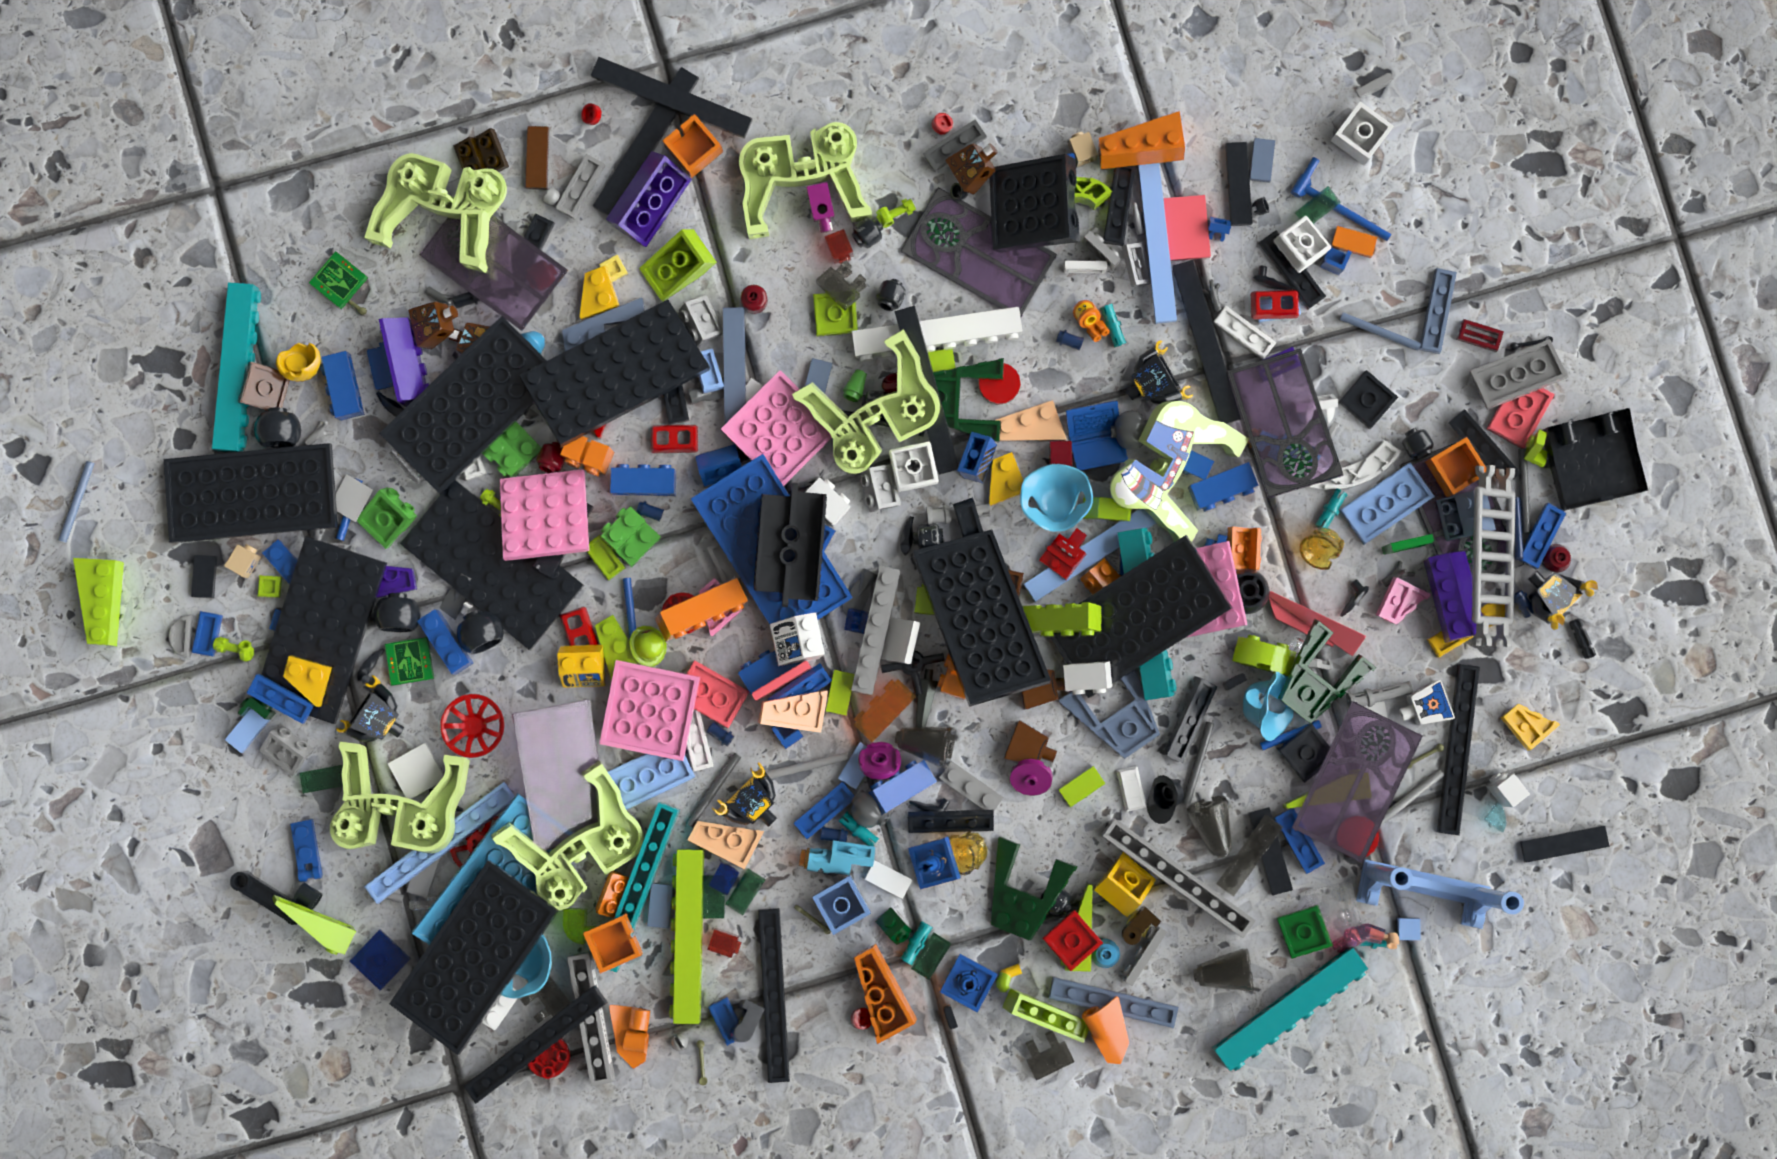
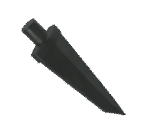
(925, 700)

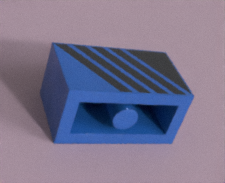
(977, 457)

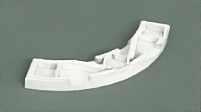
(1364, 470)

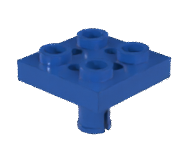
(926, 865)
(952, 987)

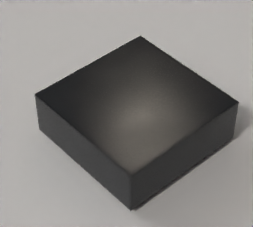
(1234, 681)
(952, 1023)

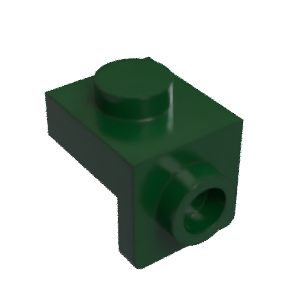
(258, 706)
(894, 926)

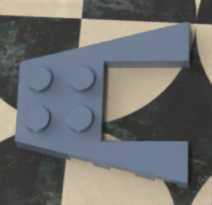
(594, 326)
(1127, 728)

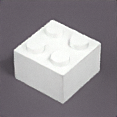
(1362, 133)

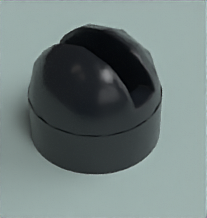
(957, 190)
(1261, 206)

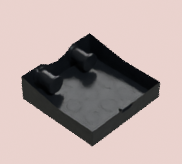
(1034, 204)
(1595, 459)

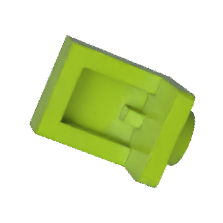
(1534, 451)

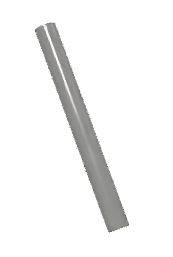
(807, 765)
(1412, 795)

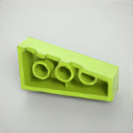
(100, 598)
(1064, 620)

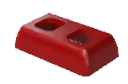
(1276, 311)
(673, 445)
(585, 629)

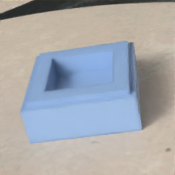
(1408, 928)

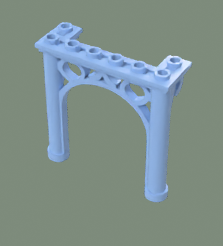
(1477, 897)

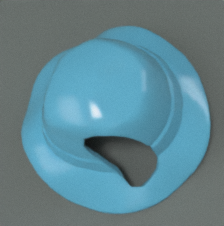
(1056, 493)
(1269, 723)
(534, 969)

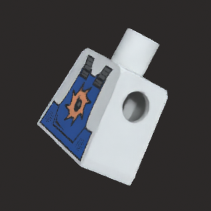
(1428, 705)

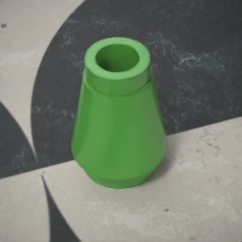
(855, 386)

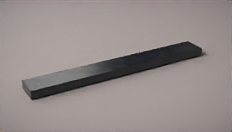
(671, 97)
(644, 143)
(1206, 342)
(939, 432)
(1458, 749)
(774, 995)
(535, 1044)

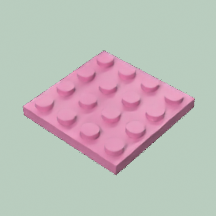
(778, 428)
(544, 515)
(1221, 565)
(649, 710)

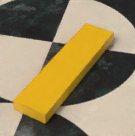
(1437, 641)

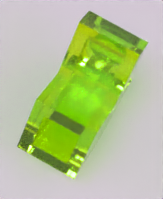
(576, 924)

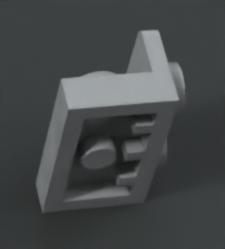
(1103, 251)
(700, 320)
(880, 488)
(286, 749)

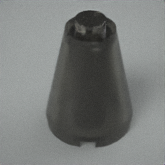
(928, 743)
(1212, 824)
(1226, 972)

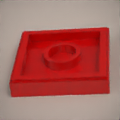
(1072, 940)

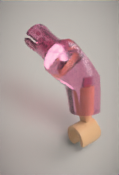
(1366, 932)

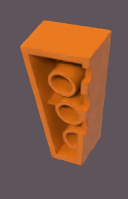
(1144, 144)
(701, 609)
(883, 995)

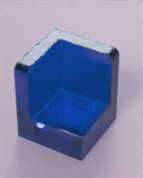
(724, 878)

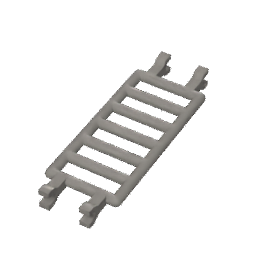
(1483, 622)

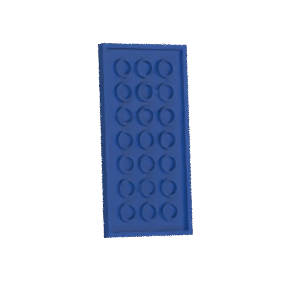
(733, 516)

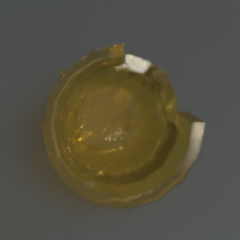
(1321, 547)
(969, 851)

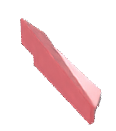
(1302, 620)

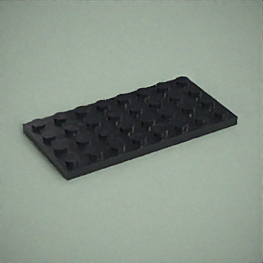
(614, 373)
(466, 406)
(250, 493)
(466, 538)
(1148, 611)
(981, 617)
(325, 618)
(473, 957)

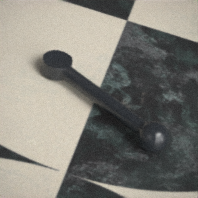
(1514, 346)

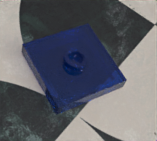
(380, 959)

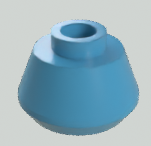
(535, 339)
(1109, 960)

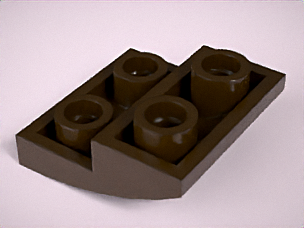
(481, 152)

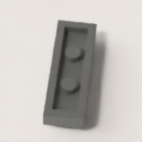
(960, 139)

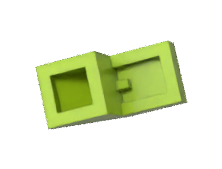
(1108, 510)

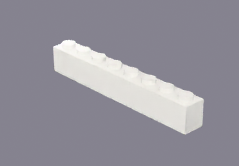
(944, 332)

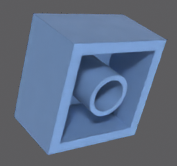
(841, 904)

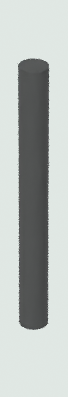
(1524, 492)
(1198, 763)
(713, 790)

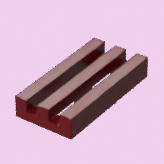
(1462, 331)

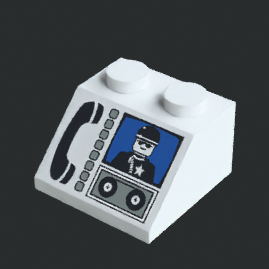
(797, 639)

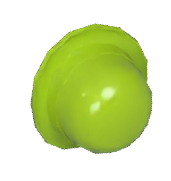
(647, 646)

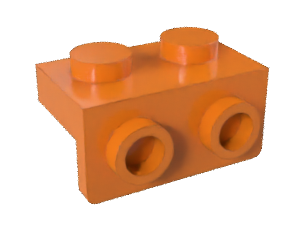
(1245, 547)
(1099, 576)
(611, 894)

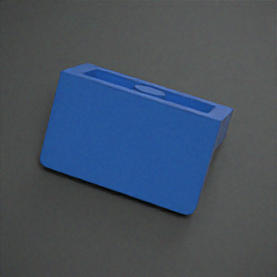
(380, 367)
(717, 464)

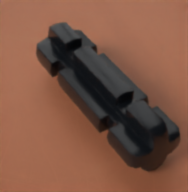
(1582, 638)

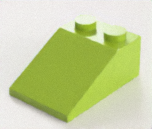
(677, 264)

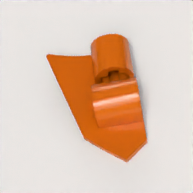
(1108, 1030)
(630, 1033)

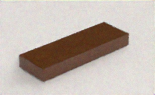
(537, 157)

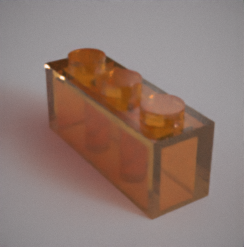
(884, 709)

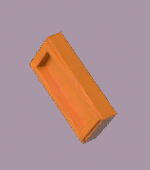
(1354, 241)

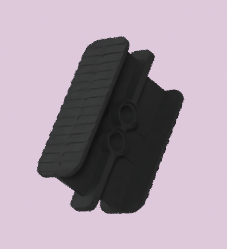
(802, 575)

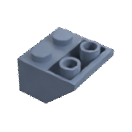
(1458, 515)

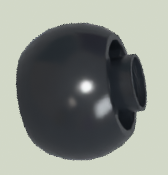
(277, 428)
(1260, 589)
(396, 613)
(479, 631)

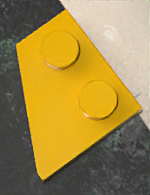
(597, 293)
(1005, 479)
(308, 678)
(1528, 726)

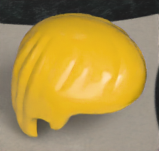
(299, 362)

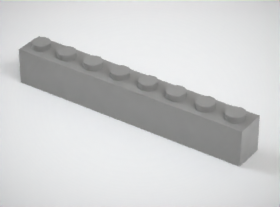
(1178, 877)

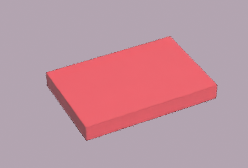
(1187, 227)
(1520, 417)
(781, 680)
(717, 695)

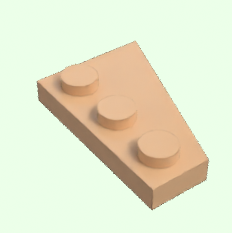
(1033, 424)
(796, 711)
(726, 842)

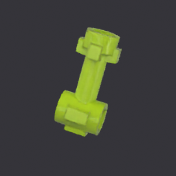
(886, 217)
(488, 496)
(244, 648)

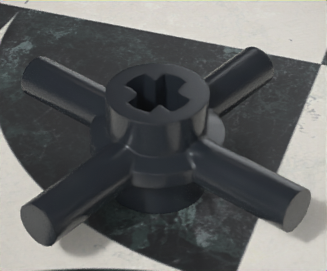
(914, 672)

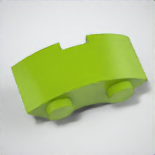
(1091, 192)
(1264, 656)

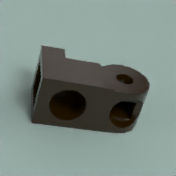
(1138, 924)

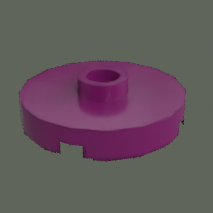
(879, 760)
(1031, 777)

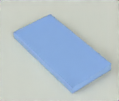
(1386, 503)
(649, 777)

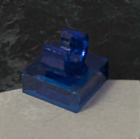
(856, 620)

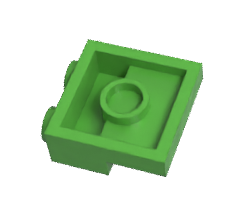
(513, 451)
(386, 516)
(629, 536)

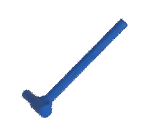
(1303, 187)

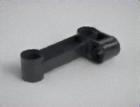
(262, 894)

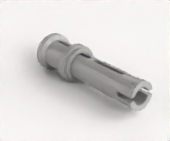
(947, 513)
(1370, 697)

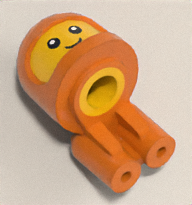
(1089, 317)

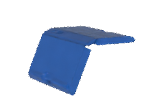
(1091, 435)

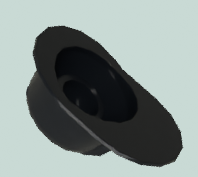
(1164, 798)

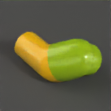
(1005, 976)

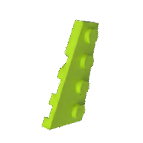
(614, 642)

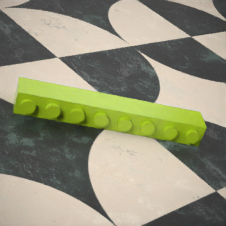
(688, 936)

